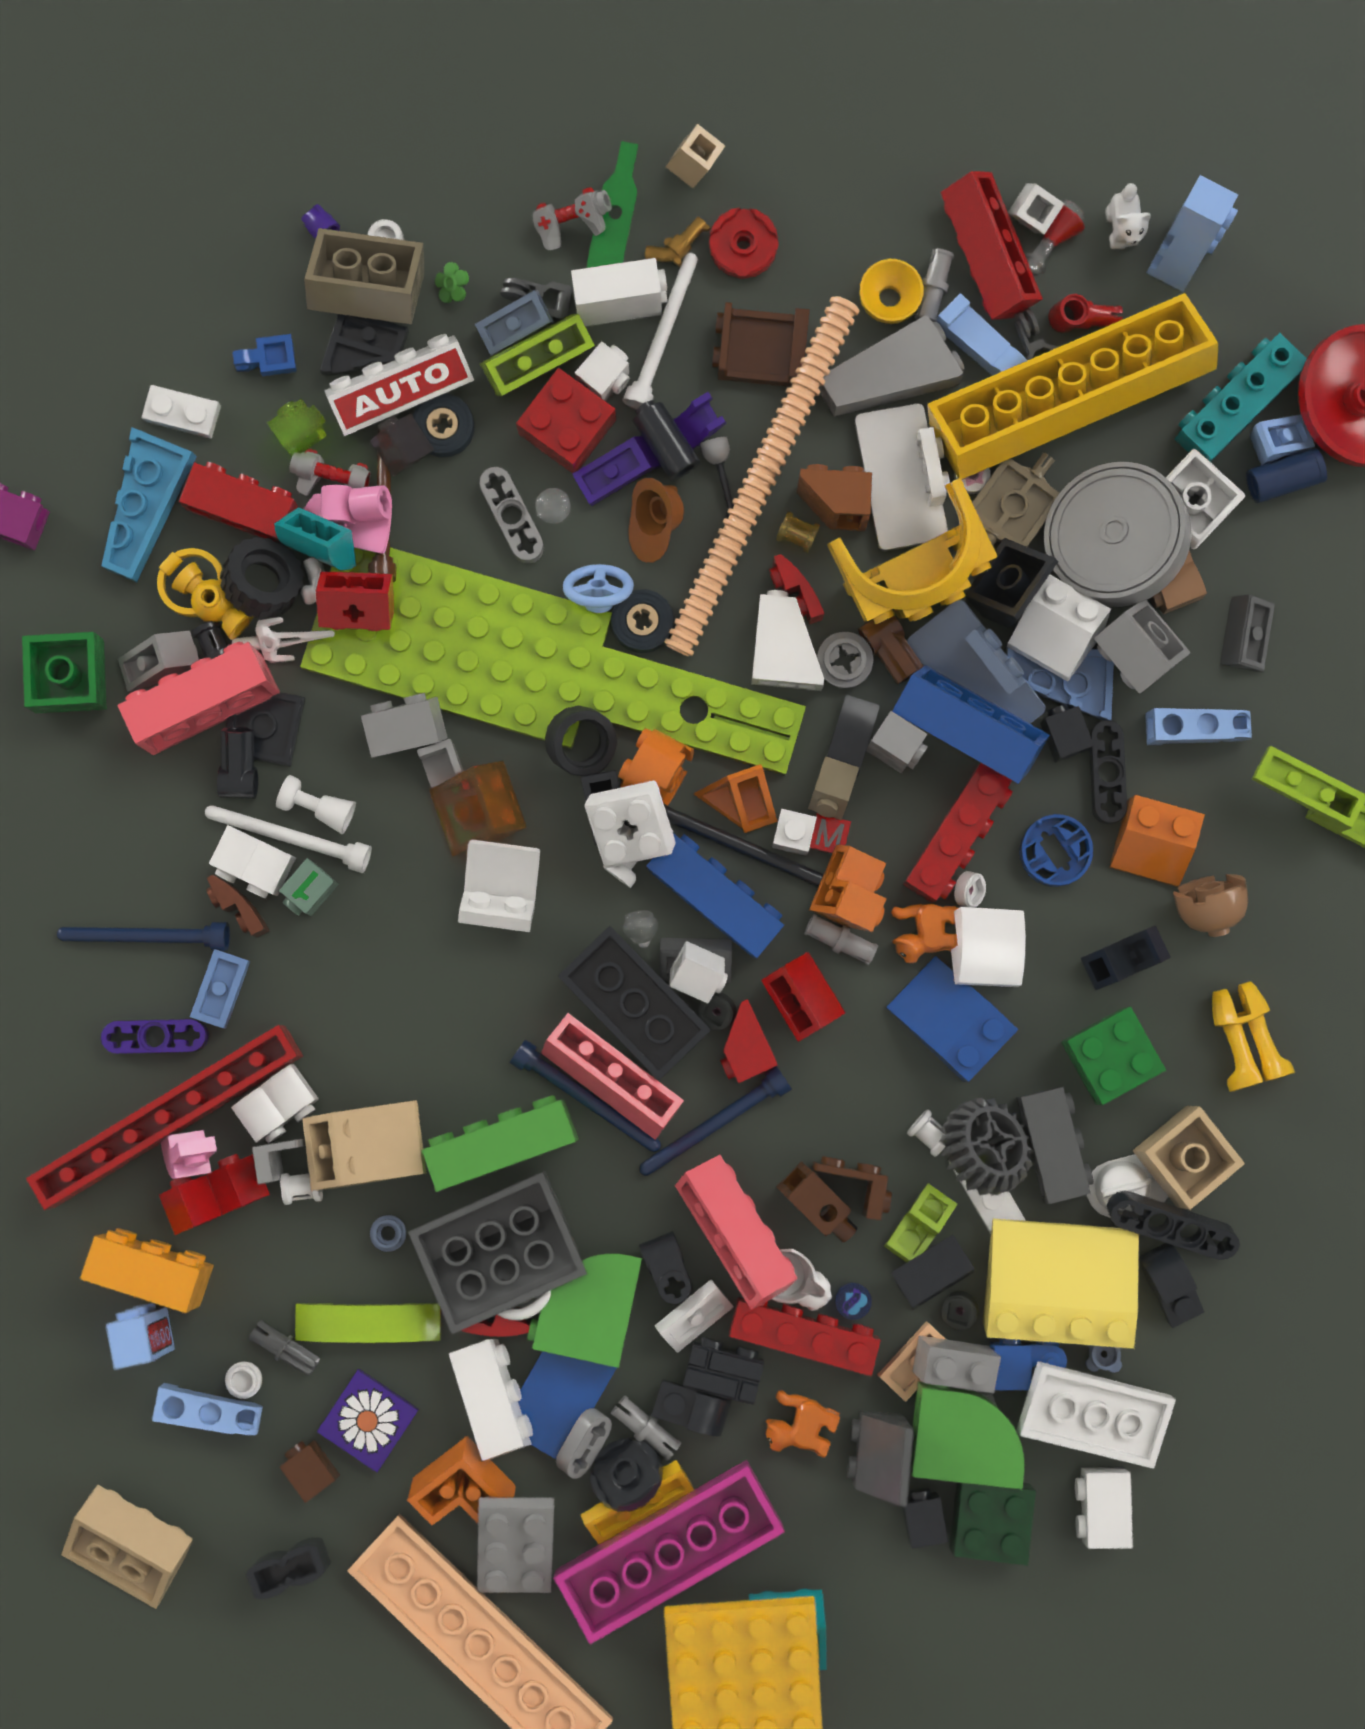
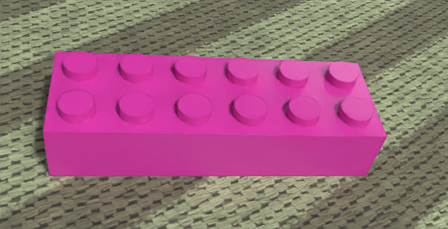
(668, 1551)

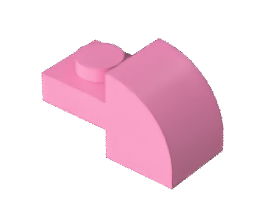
(188, 1154)

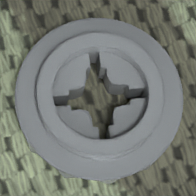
(851, 645)

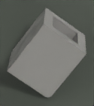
(440, 762)

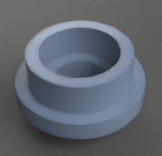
(377, 1237)

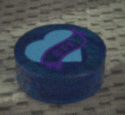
(853, 1301)

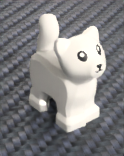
(1127, 219)

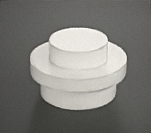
(243, 1380)

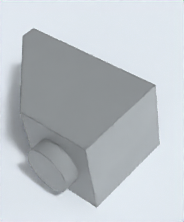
(157, 658)

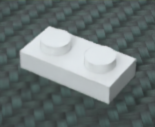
(181, 411)
(694, 1316)

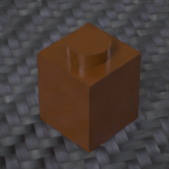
(308, 1469)

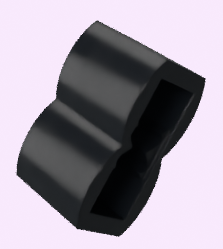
(295, 1567)

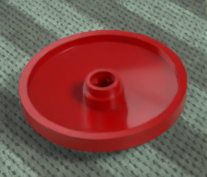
(1334, 395)

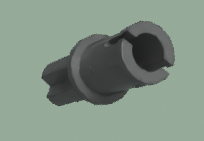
(284, 1348)

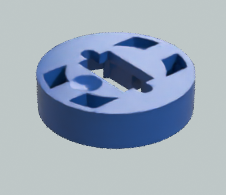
(1069, 842)

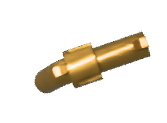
(679, 245)

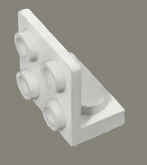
(500, 885)

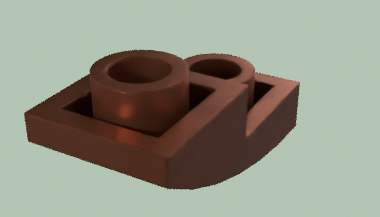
(229, 898)

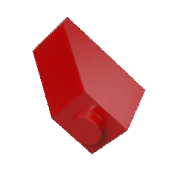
(746, 1047)

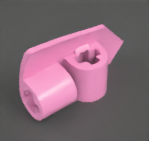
(362, 510)

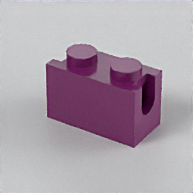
(21, 518)

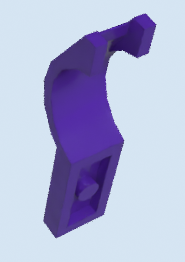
(635, 457)

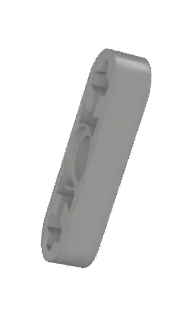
(509, 488)

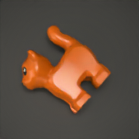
(930, 927)
(807, 1423)

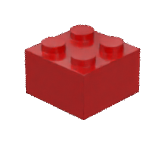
(566, 421)

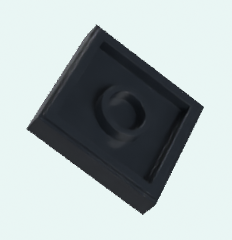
(274, 726)

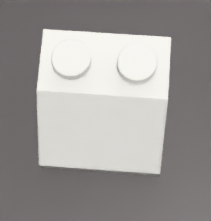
(1059, 628)

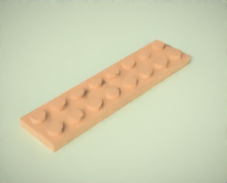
(472, 1634)

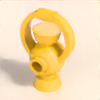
(207, 597)

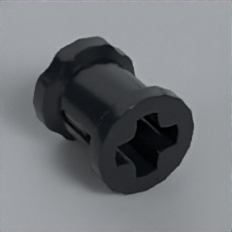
(207, 631)

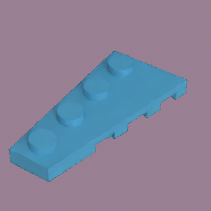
(148, 492)

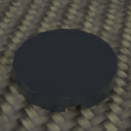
(626, 1474)

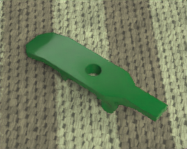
(611, 244)

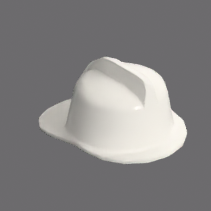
(1122, 1175)

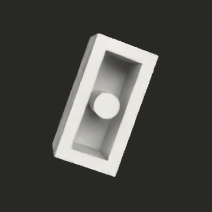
(1104, 1507)

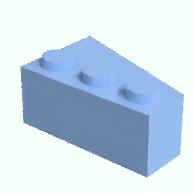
(1194, 232)

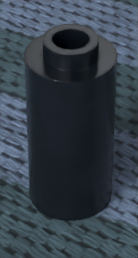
(665, 440)

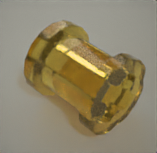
(798, 532)

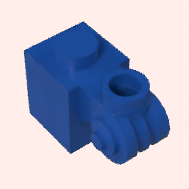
(1020, 1358)

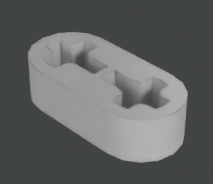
(583, 1443)

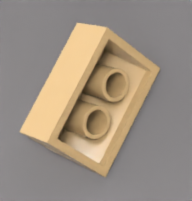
(126, 1546)

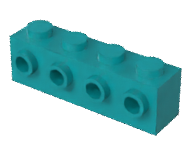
(1242, 399)

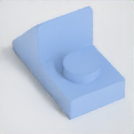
(1280, 438)

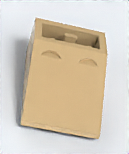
(364, 1145)

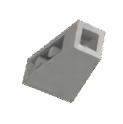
(894, 369)

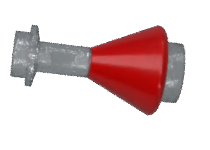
(1064, 226)

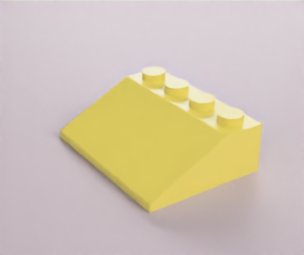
(1062, 1283)

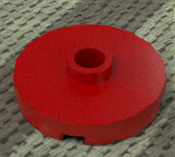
(747, 226)

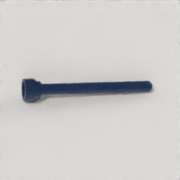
(214, 936)
(529, 1058)
(772, 1085)

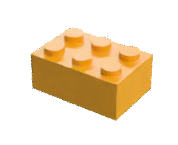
(147, 1270)

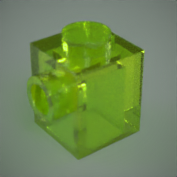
(297, 426)

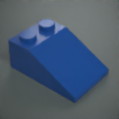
(951, 1019)

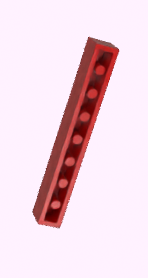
(164, 1117)

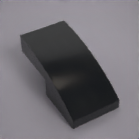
(853, 731)

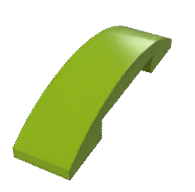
(367, 1322)

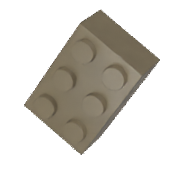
(364, 276)

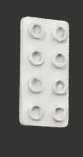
(905, 475)

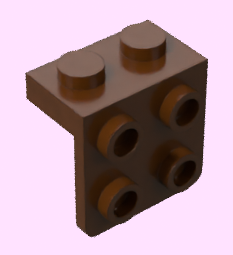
(877, 1197)

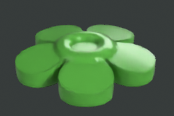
(451, 283)

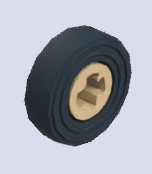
(453, 439)
(660, 617)

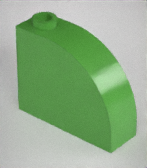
(590, 1313)
(964, 1439)

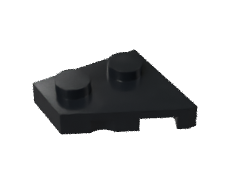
(360, 343)

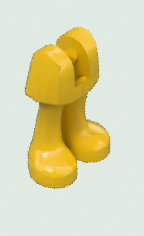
(1254, 1007)

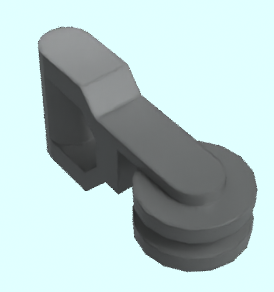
(517, 288)
(1028, 325)

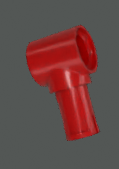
(1084, 314)

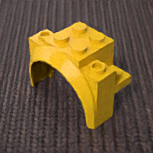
(924, 573)

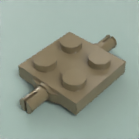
(1016, 501)

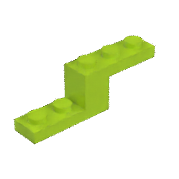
(1328, 799)

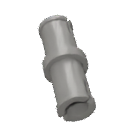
(935, 284)
(840, 939)
(645, 1428)

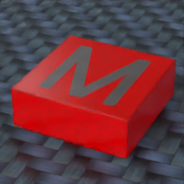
(829, 833)

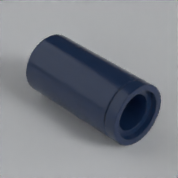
(1286, 475)

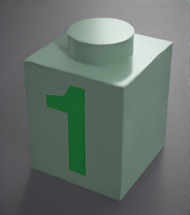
(307, 888)

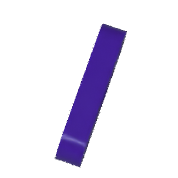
(128, 1027)

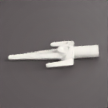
(270, 641)

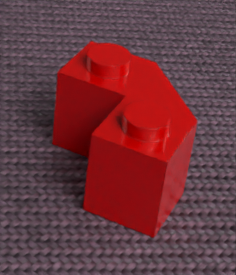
(212, 1195)

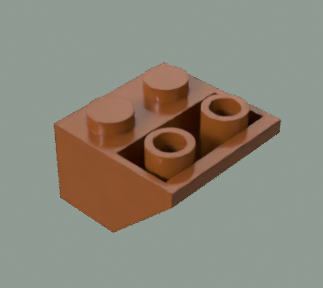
(837, 496)

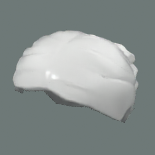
(810, 1288)

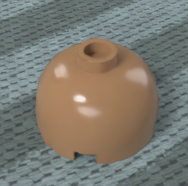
(1212, 904)

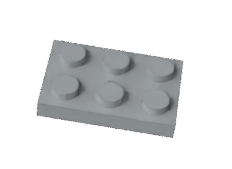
(515, 1545)

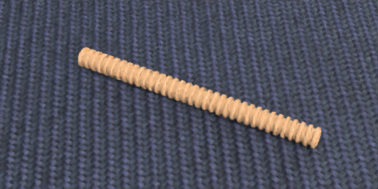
(762, 474)

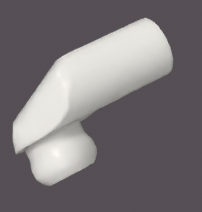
(313, 569)

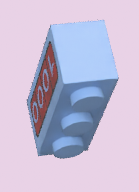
(140, 1335)

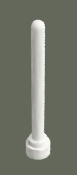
(641, 390)
(354, 856)

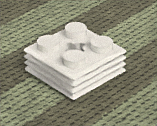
(1215, 490)
(642, 807)

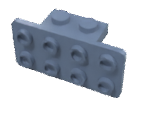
(972, 656)

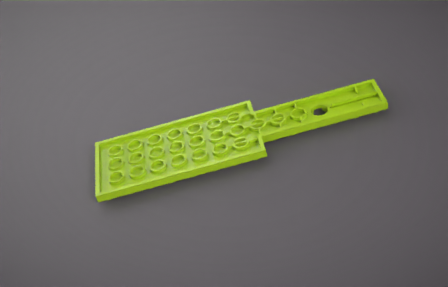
(528, 655)

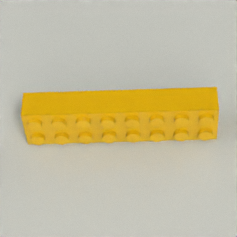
(1073, 386)

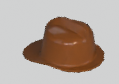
(653, 516)

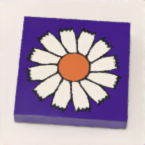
(367, 1420)

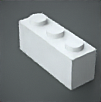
(491, 1398)

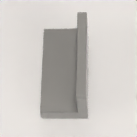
(269, 1160)

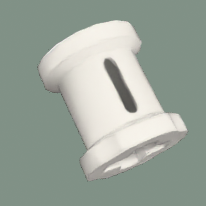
(928, 1132)
(298, 1188)

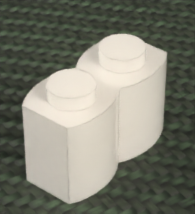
(251, 861)
(275, 1104)

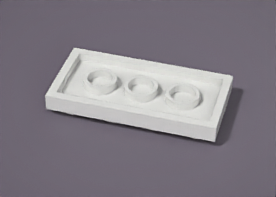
(1095, 1415)

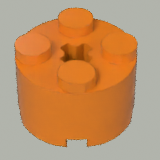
(657, 760)

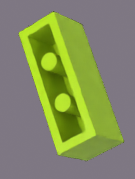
(537, 354)

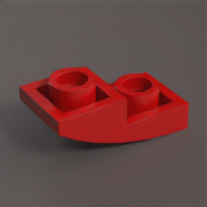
(791, 580)
(500, 1327)

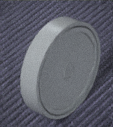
(1118, 533)

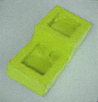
(920, 1224)

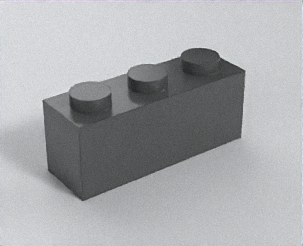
(1055, 1145)

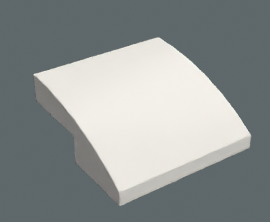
(989, 947)

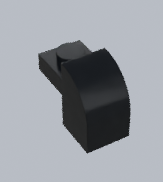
(1125, 957)

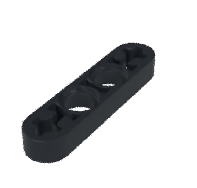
(1175, 1221)

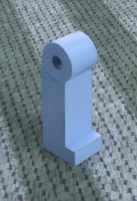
(977, 337)
(1197, 725)
(206, 1411)

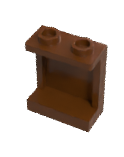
(760, 345)

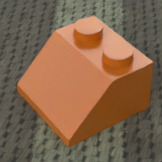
(1156, 840)

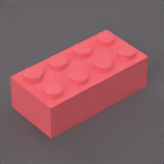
(198, 698)

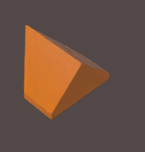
(742, 798)

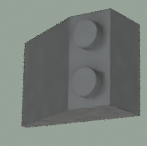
(881, 1455)

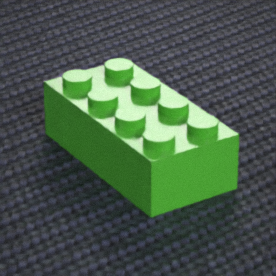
(499, 1145)

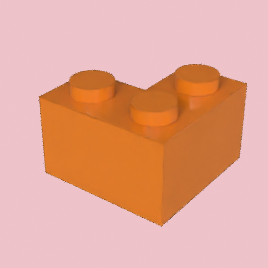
(849, 888)
(457, 1480)

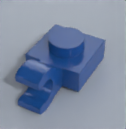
(273, 355)

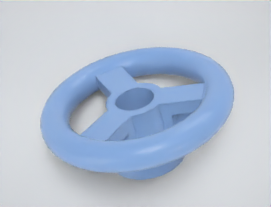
(598, 594)

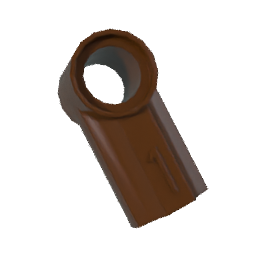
(889, 644)

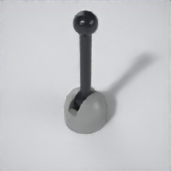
(716, 452)

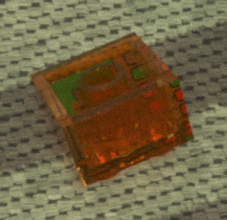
(477, 806)

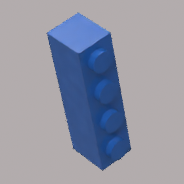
(717, 897)

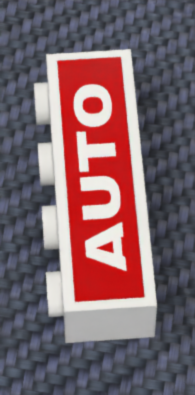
(398, 384)

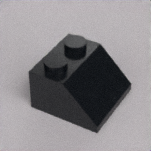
(1010, 583)

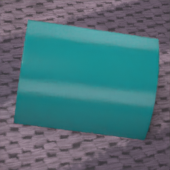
(317, 538)

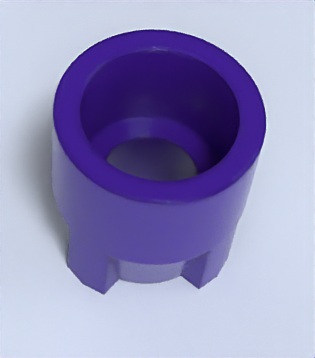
(319, 218)

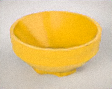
(891, 275)

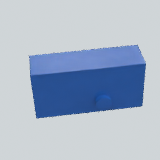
(970, 723)

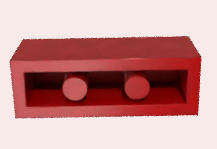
(235, 500)

